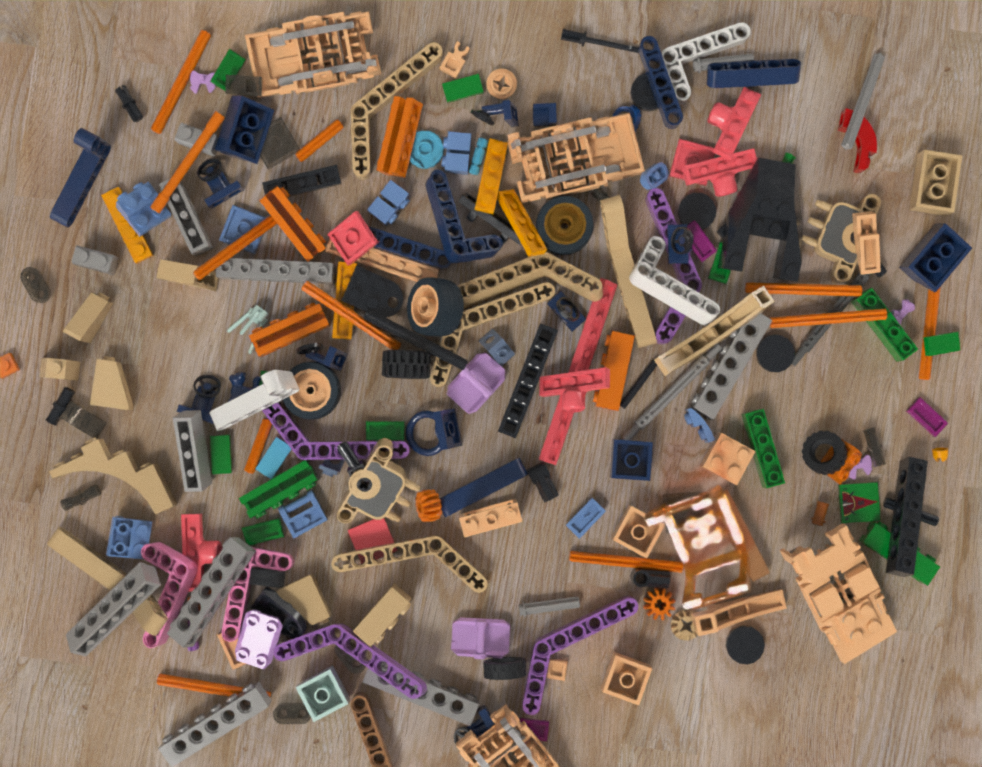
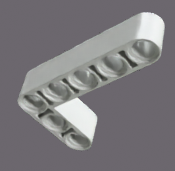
(693, 45)
(667, 288)
(276, 387)

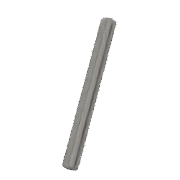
(863, 101)

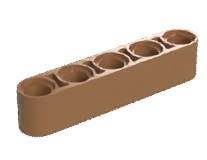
(757, 564)
(371, 729)

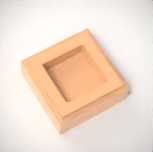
(557, 669)

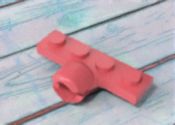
(732, 121)
(720, 171)
(574, 386)
(196, 547)

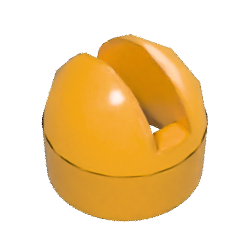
(940, 453)

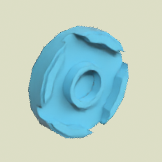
(426, 150)

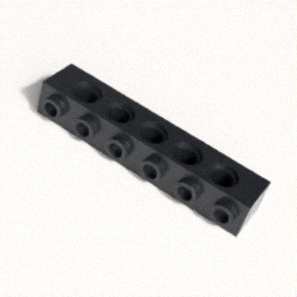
(527, 380)
(906, 517)

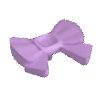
(197, 79)
(906, 308)
(865, 463)

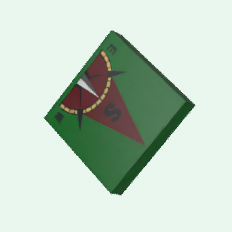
(859, 502)

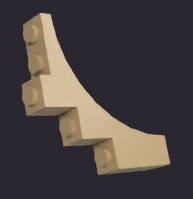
(715, 332)
(148, 480)

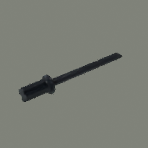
(581, 38)

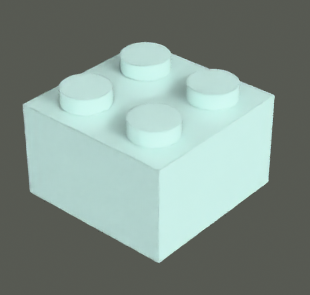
(323, 693)

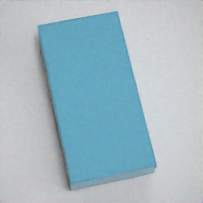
(274, 458)

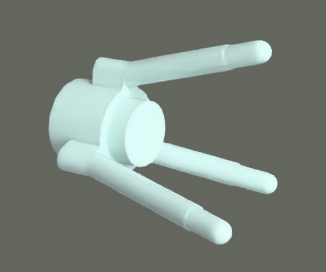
(255, 315)

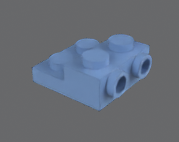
(137, 210)

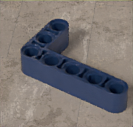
(81, 178)
(453, 225)

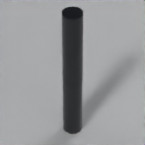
(638, 384)

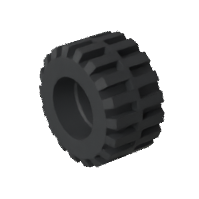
(406, 364)

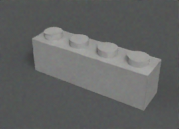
(188, 220)
(192, 451)

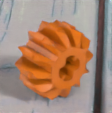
(428, 505)
(653, 609)

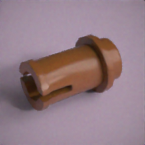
(820, 514)

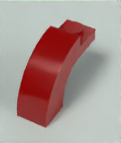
(865, 141)

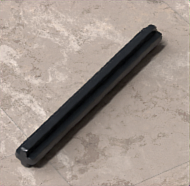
(415, 339)

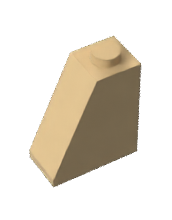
(183, 274)
(89, 317)
(59, 369)
(110, 385)
(307, 599)

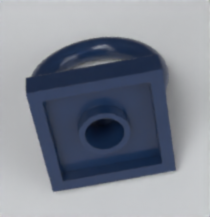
(445, 429)

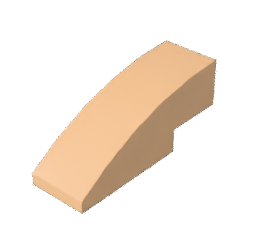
(866, 242)

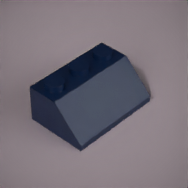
(240, 122)
(935, 257)

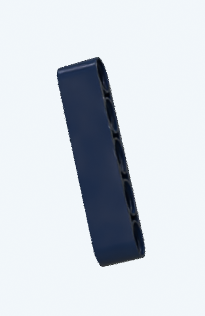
(660, 73)
(753, 73)
(417, 248)
(482, 487)

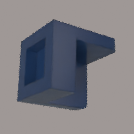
(544, 115)

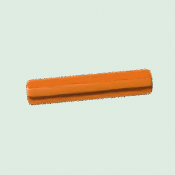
(319, 140)
(258, 446)

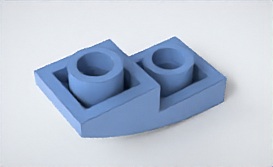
(694, 419)

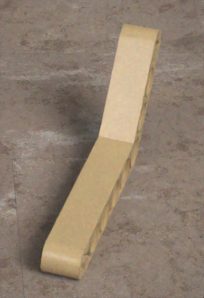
(385, 98)
(623, 264)
(537, 271)
(485, 318)
(409, 554)
(108, 574)

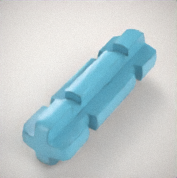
(478, 156)

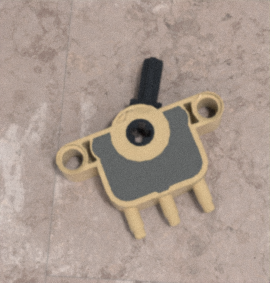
(837, 235)
(383, 487)

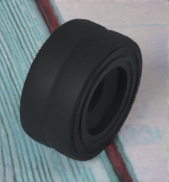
(267, 577)

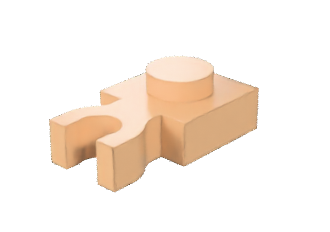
(453, 62)

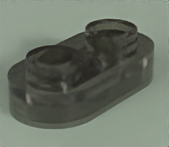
(35, 286)
(348, 660)
(293, 713)

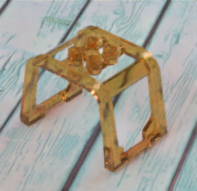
(664, 513)

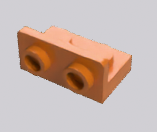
(853, 459)

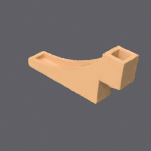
(731, 612)

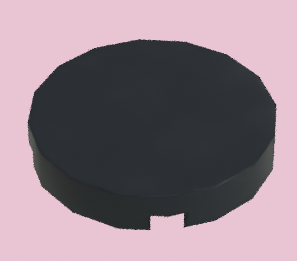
(642, 93)
(698, 208)
(775, 353)
(745, 644)

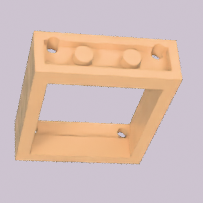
(490, 517)

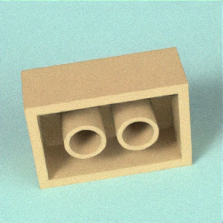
(935, 182)
(383, 615)

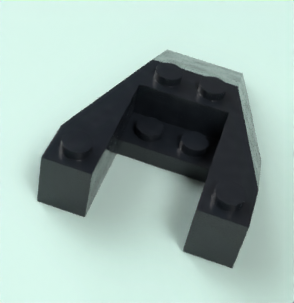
(767, 209)

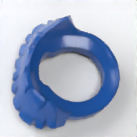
(634, 112)

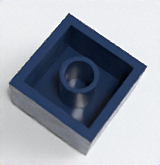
(631, 460)

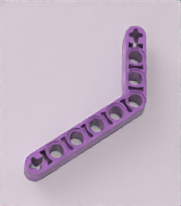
(684, 278)
(315, 446)
(566, 631)
(358, 653)

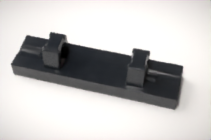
(306, 181)
(493, 219)

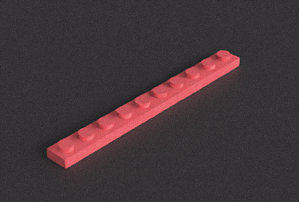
(580, 362)

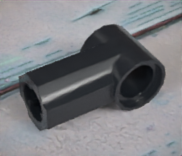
(541, 478)
(652, 578)

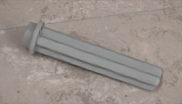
(702, 65)
(549, 605)

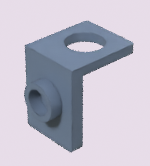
(497, 348)
(331, 469)

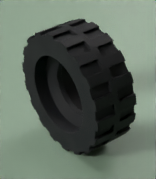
(834, 463)
(504, 668)

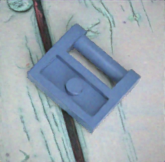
(305, 520)

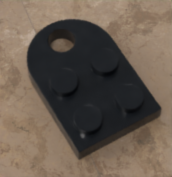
(372, 292)
(272, 604)

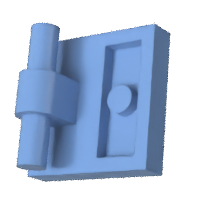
(128, 537)

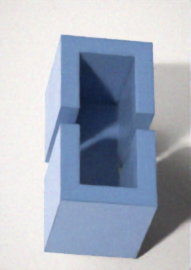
(455, 144)
(396, 196)

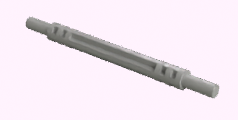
(672, 392)

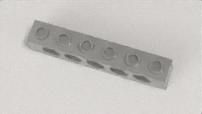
(277, 271)
(710, 409)
(113, 609)
(179, 628)
(464, 714)
(175, 752)

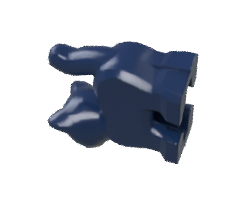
(237, 380)

